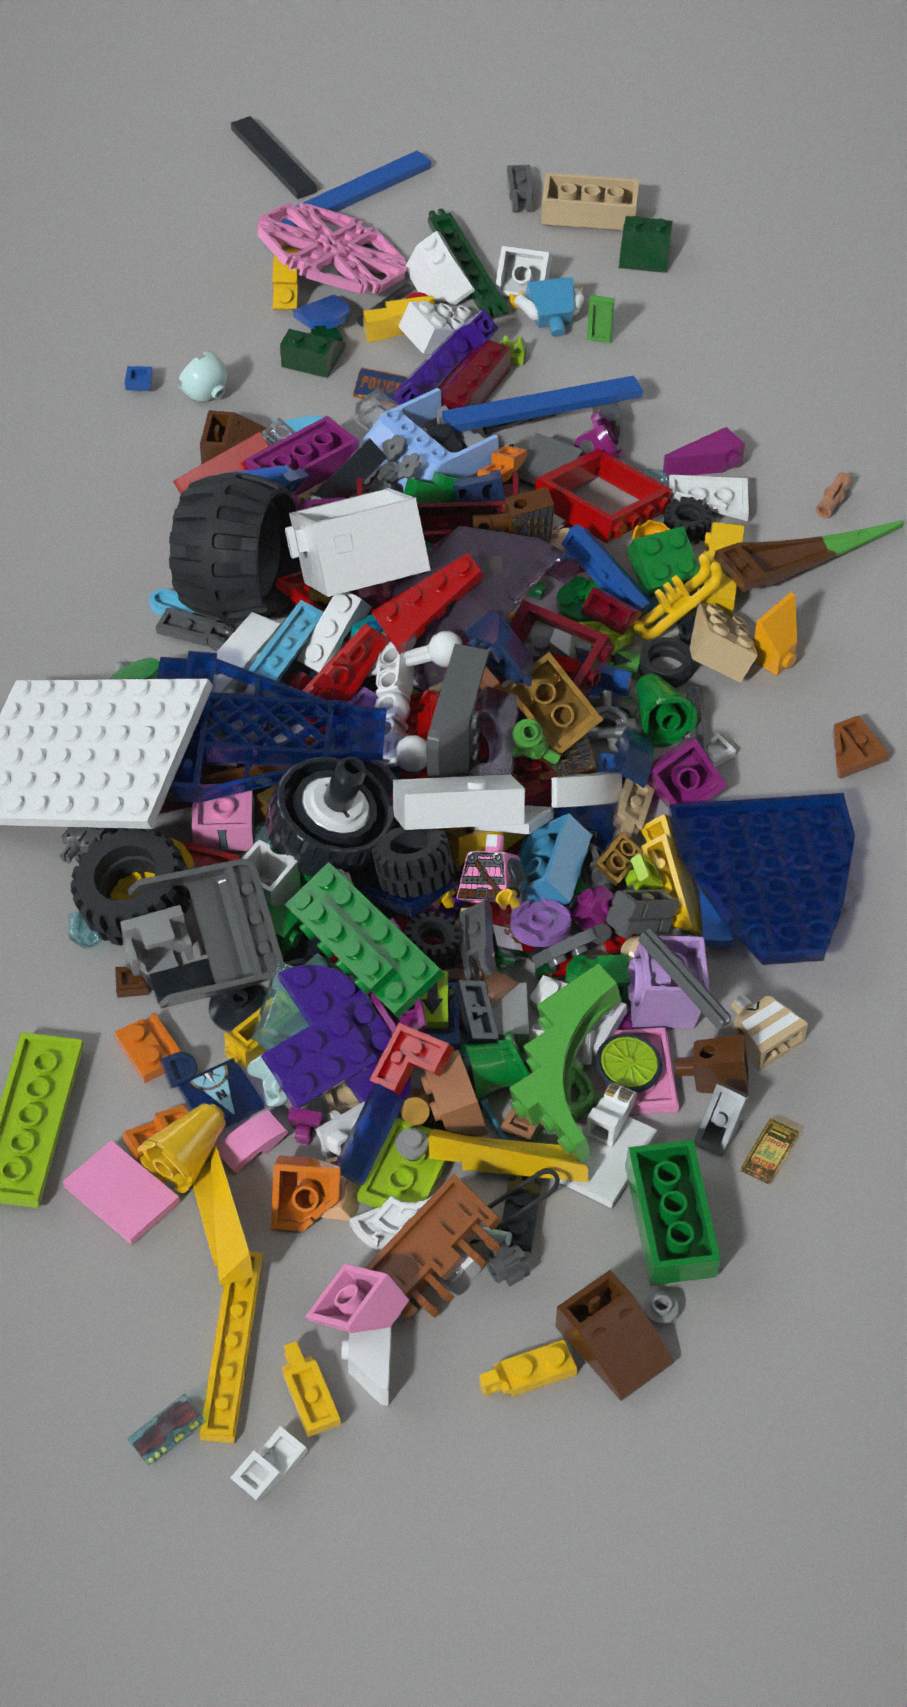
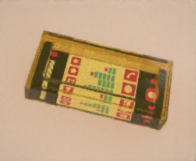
(770, 1151)

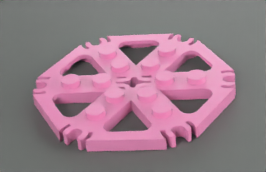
(322, 247)

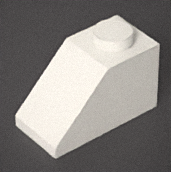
(370, 1361)

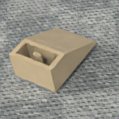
(722, 642)

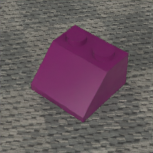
(685, 775)

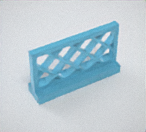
(287, 643)

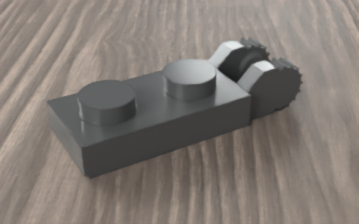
(520, 186)
(194, 628)
(477, 940)
(574, 945)

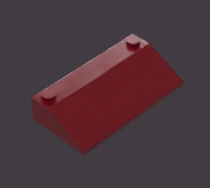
(509, 489)

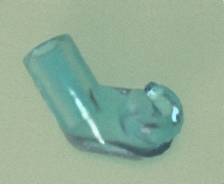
(78, 934)

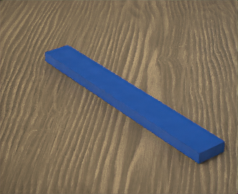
(370, 183)
(542, 404)

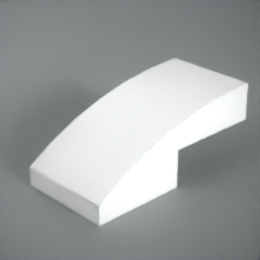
(270, 1465)

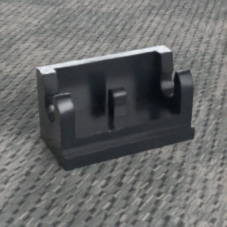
(475, 1011)

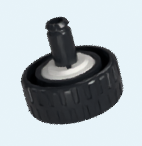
(329, 814)

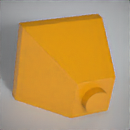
(777, 636)

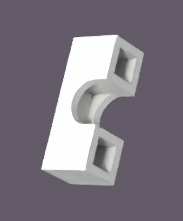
(331, 629)

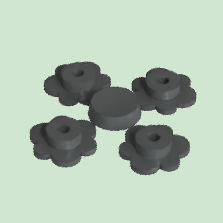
(390, 471)

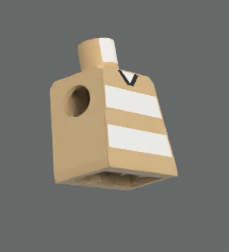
(768, 1029)

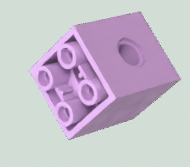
(655, 995)

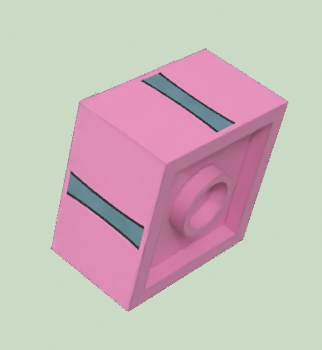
(224, 822)

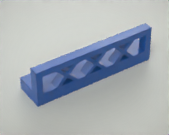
(605, 569)

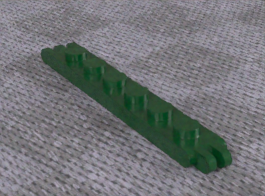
(485, 294)

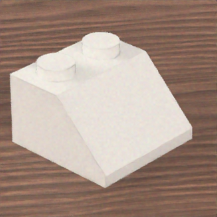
(521, 266)

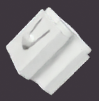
(277, 873)

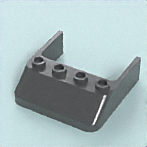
(454, 733)
(231, 922)

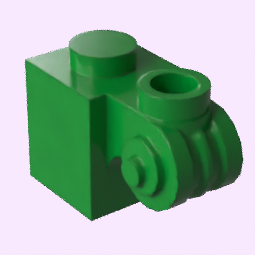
(614, 965)

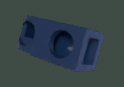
(480, 488)

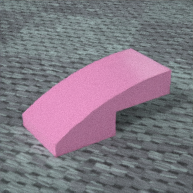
(250, 1138)

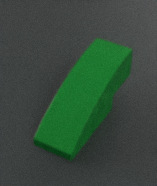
(435, 491)

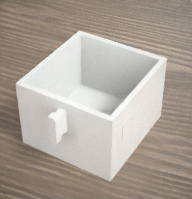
(358, 541)

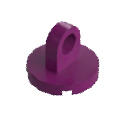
(601, 436)

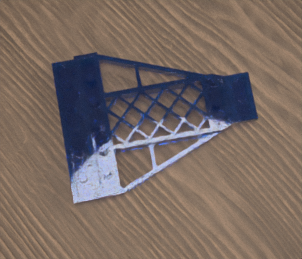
(348, 733)

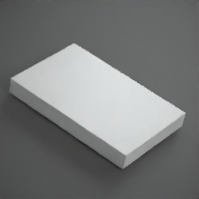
(607, 1164)

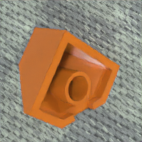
(302, 1191)

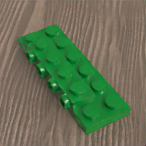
(363, 941)

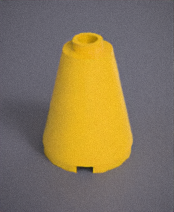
(183, 1146)

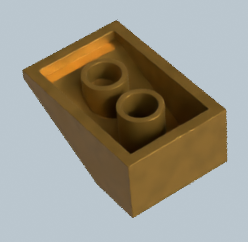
(555, 704)

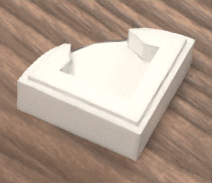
(720, 750)

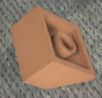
(455, 1098)

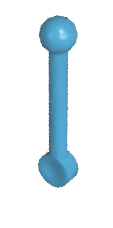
(484, 1105)

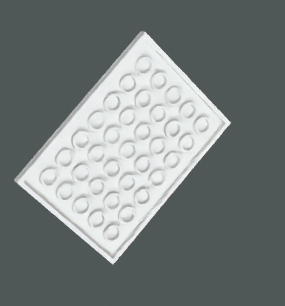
(94, 749)

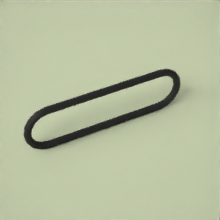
(530, 1205)

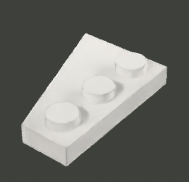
(722, 494)

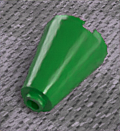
(664, 711)

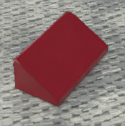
(610, 610)

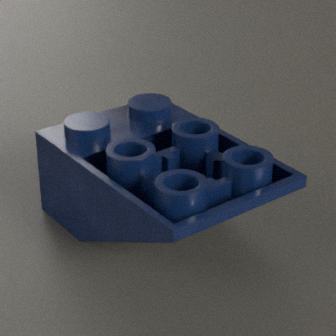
(507, 653)

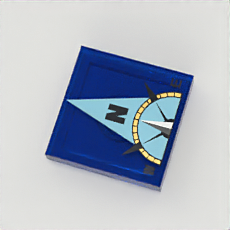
(226, 1088)

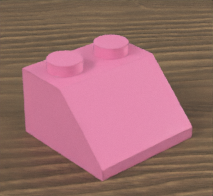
(358, 1301)

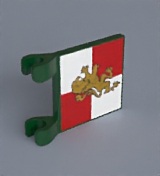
(507, 946)

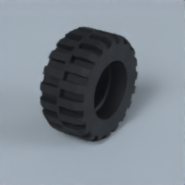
(117, 858)

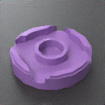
(540, 923)

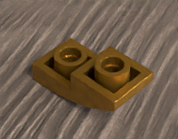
(616, 858)

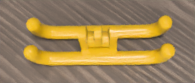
(677, 600)

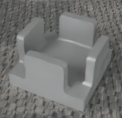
(155, 940)

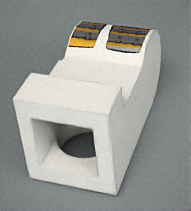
(610, 1113)

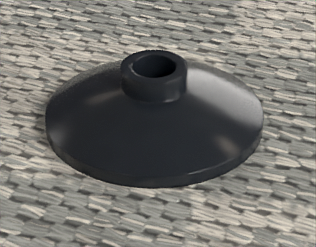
(228, 1013)

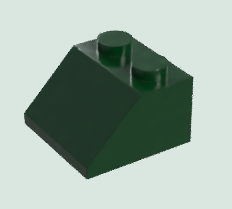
(645, 244)
(310, 353)

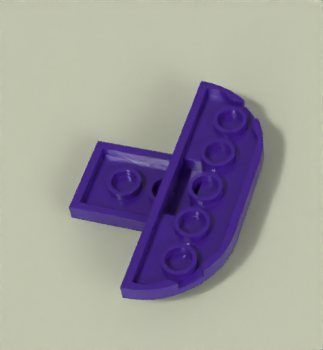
(337, 1046)

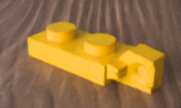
(529, 1370)
(309, 1392)

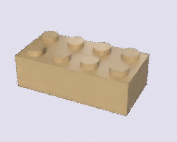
(588, 201)

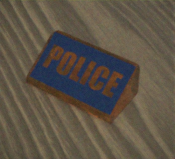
(371, 379)

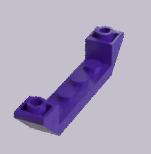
(446, 357)

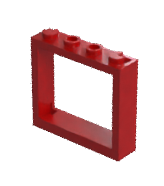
(650, 493)

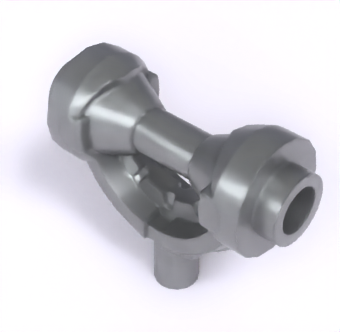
(615, 714)

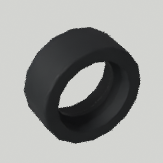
(670, 648)

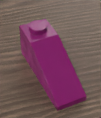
(707, 455)

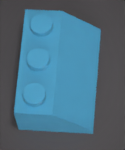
(554, 859)

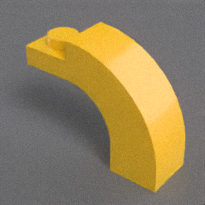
(285, 283)

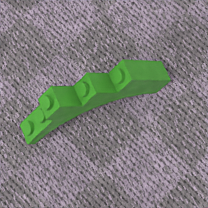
(566, 1021)

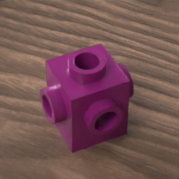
(592, 908)

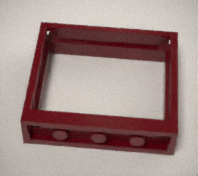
(591, 670)

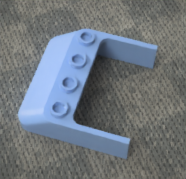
(405, 422)

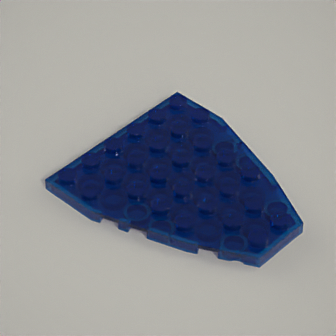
(771, 869)

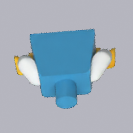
(550, 303)

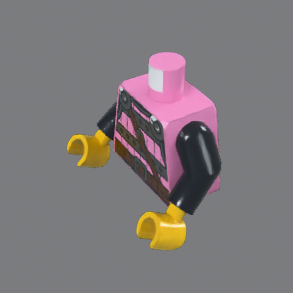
(488, 877)

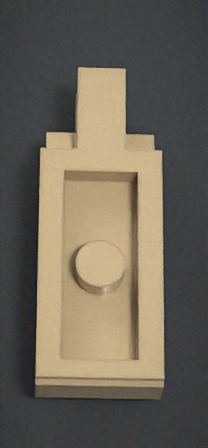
(632, 808)

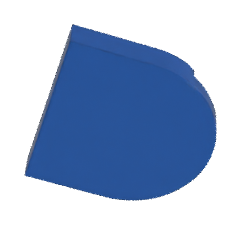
(326, 312)

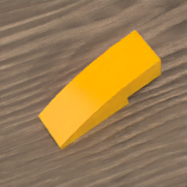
(384, 322)

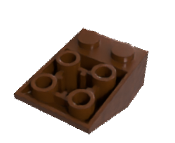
(224, 431)
(613, 1335)

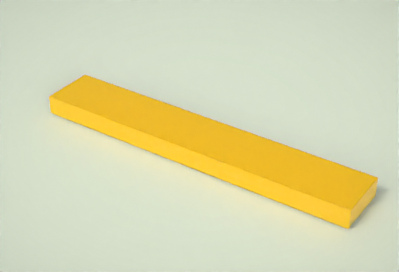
(230, 1356)

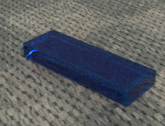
(368, 1134)

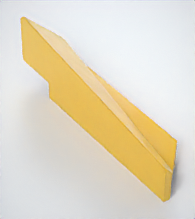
(674, 875)
(505, 1156)
(221, 1222)

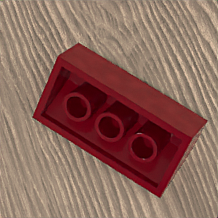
(476, 376)

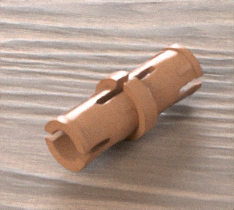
(828, 503)

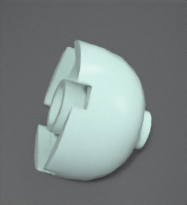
(204, 378)

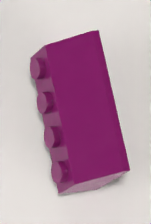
(315, 449)

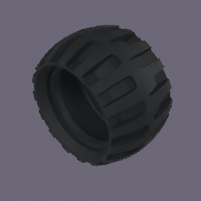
(232, 546)

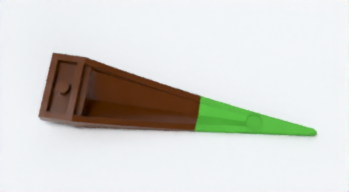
(773, 561)

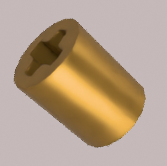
(416, 1106)

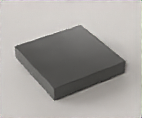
(544, 456)

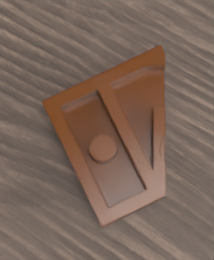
(856, 747)

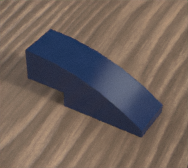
(634, 756)

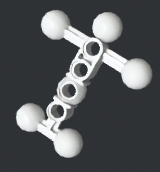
(395, 686)

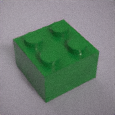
(660, 558)

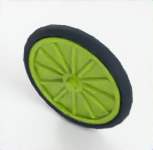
(629, 1062)

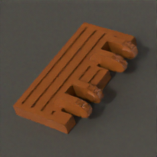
(430, 1241)

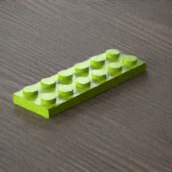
(34, 1113)

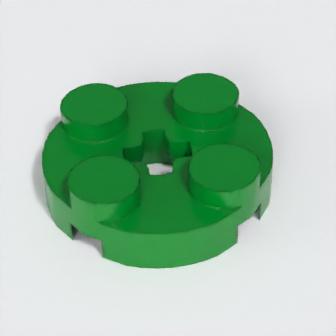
(569, 597)

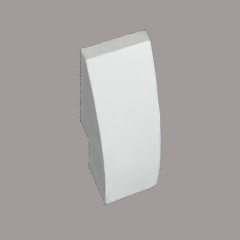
(586, 789)

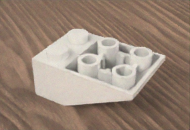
(431, 324)

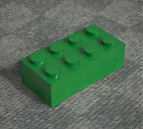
(672, 1212)

